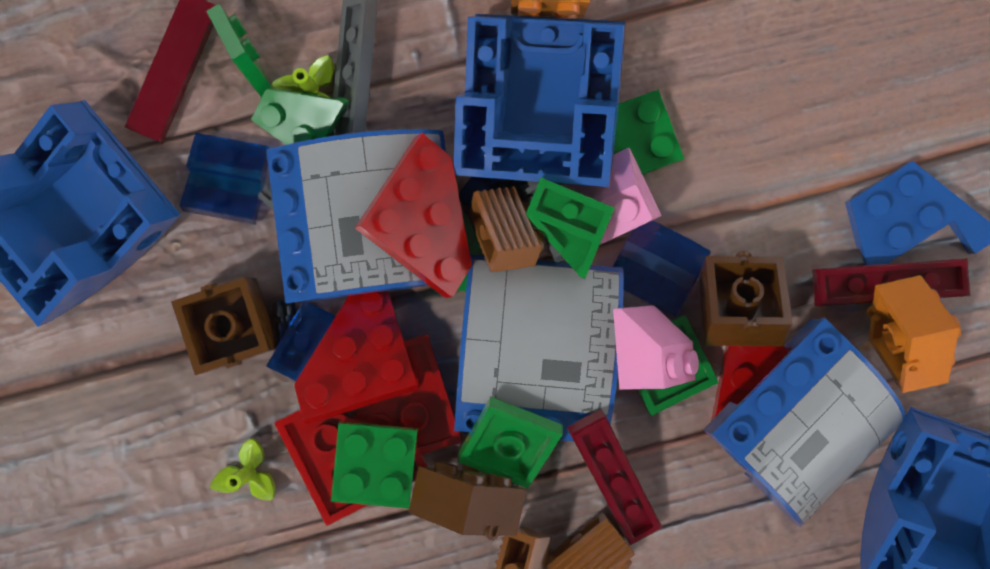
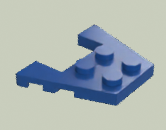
(907, 210)

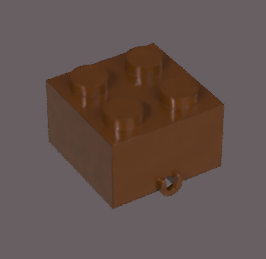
(744, 301)
(224, 325)
(467, 500)

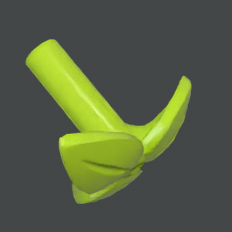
(320, 75)
(233, 478)

